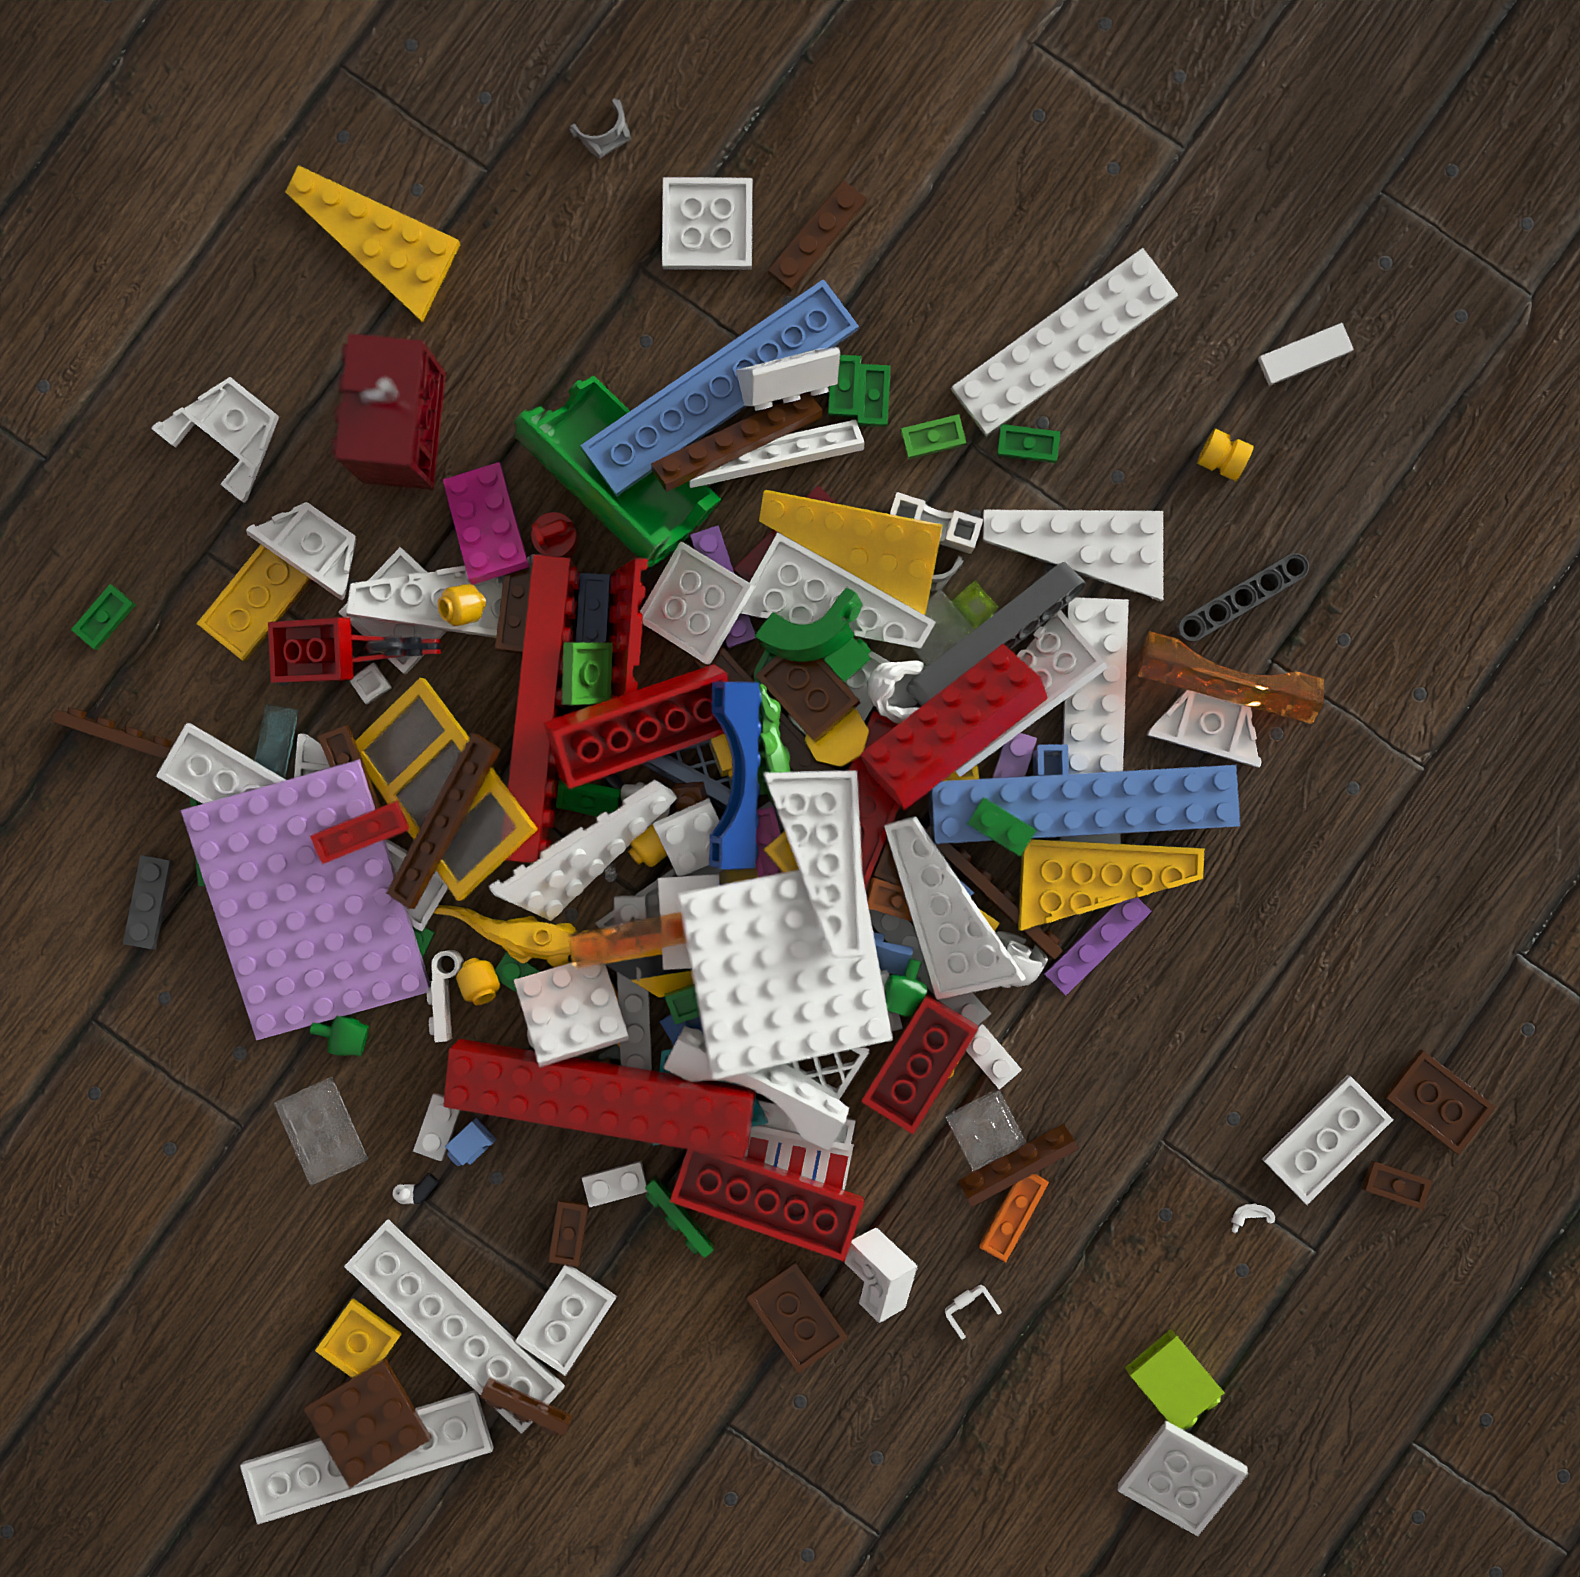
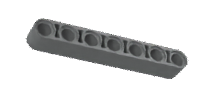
(1005, 627)

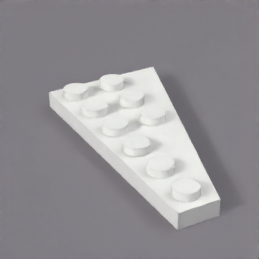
(1099, 544)
(805, 587)
(415, 599)
(1063, 663)
(824, 835)
(583, 855)
(952, 932)

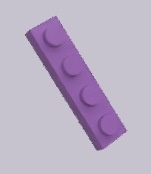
(711, 544)
(1096, 943)

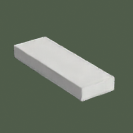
(1305, 354)

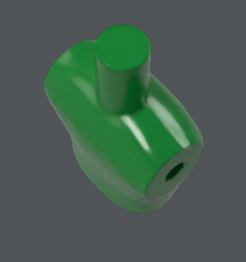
(904, 992)
(345, 1035)

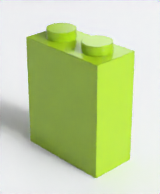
(1175, 1381)

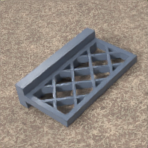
(681, 773)

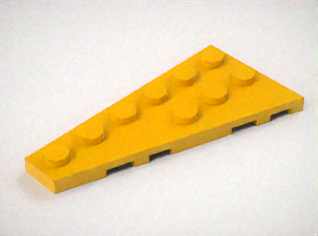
(388, 244)
(874, 546)
(1084, 876)

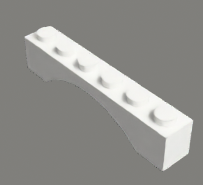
(813, 1113)

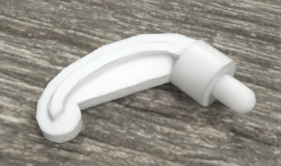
(1250, 1211)

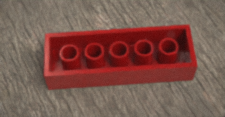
(954, 726)
(635, 727)
(769, 1201)

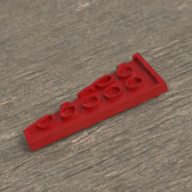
(627, 624)

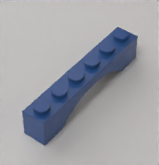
(734, 838)

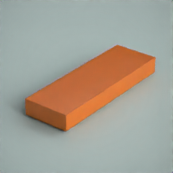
(1013, 1216)

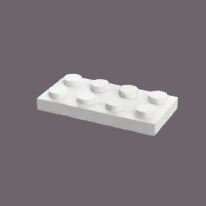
(1327, 1139)

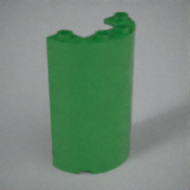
(641, 517)

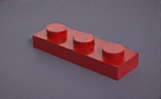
(359, 832)

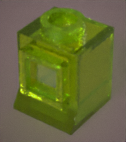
(975, 605)

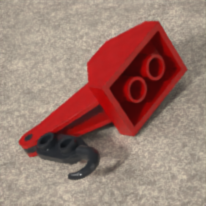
(323, 649)

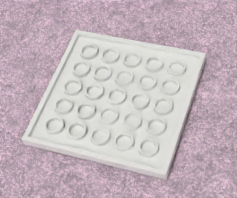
(770, 979)

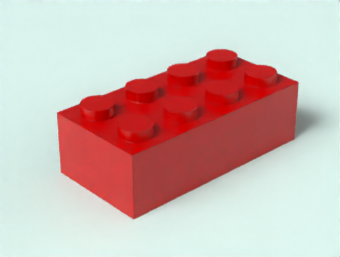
(920, 1064)

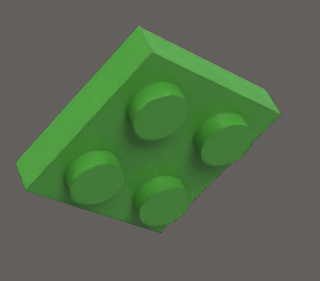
(586, 672)

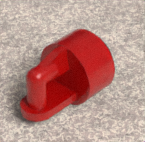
(554, 535)

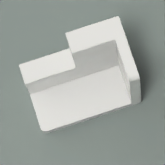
(885, 1274)

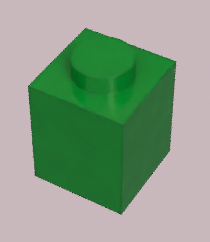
(849, 659)

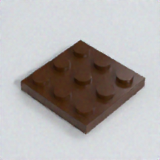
(367, 1423)

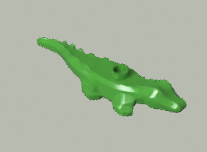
(773, 755)

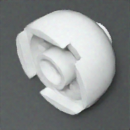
(1028, 961)

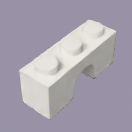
(958, 530)

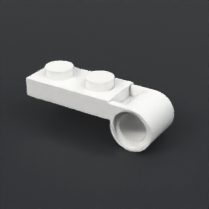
(439, 996)

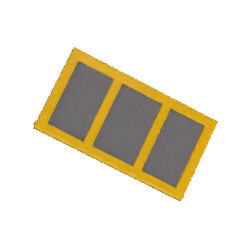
(409, 760)

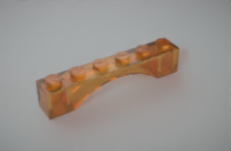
(1175, 664)
(625, 939)

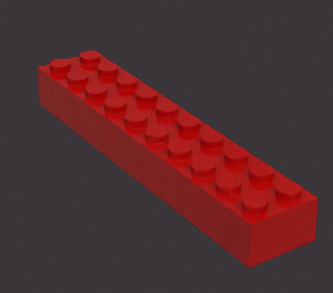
(540, 696)
(600, 1098)

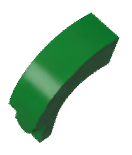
(814, 639)

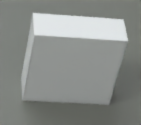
(370, 683)

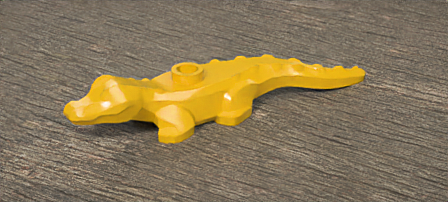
(519, 936)

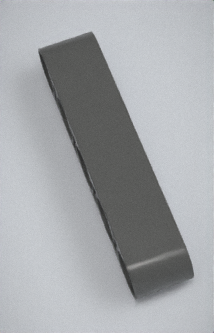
(1251, 589)

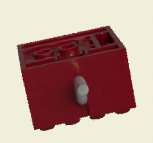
(389, 411)

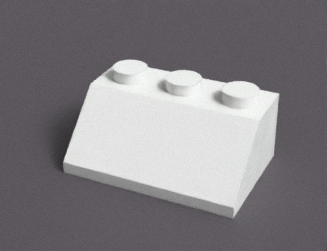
(789, 377)

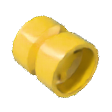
(1225, 454)

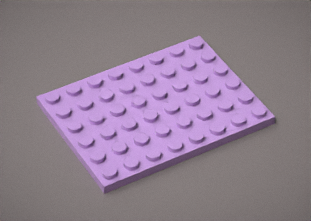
(297, 930)

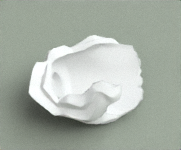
(888, 688)

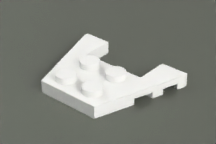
(234, 421)

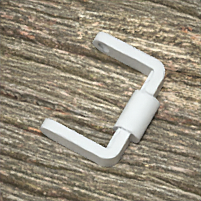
(963, 1300)

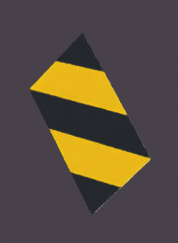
(652, 974)

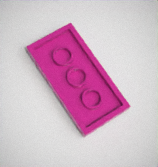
(485, 523)

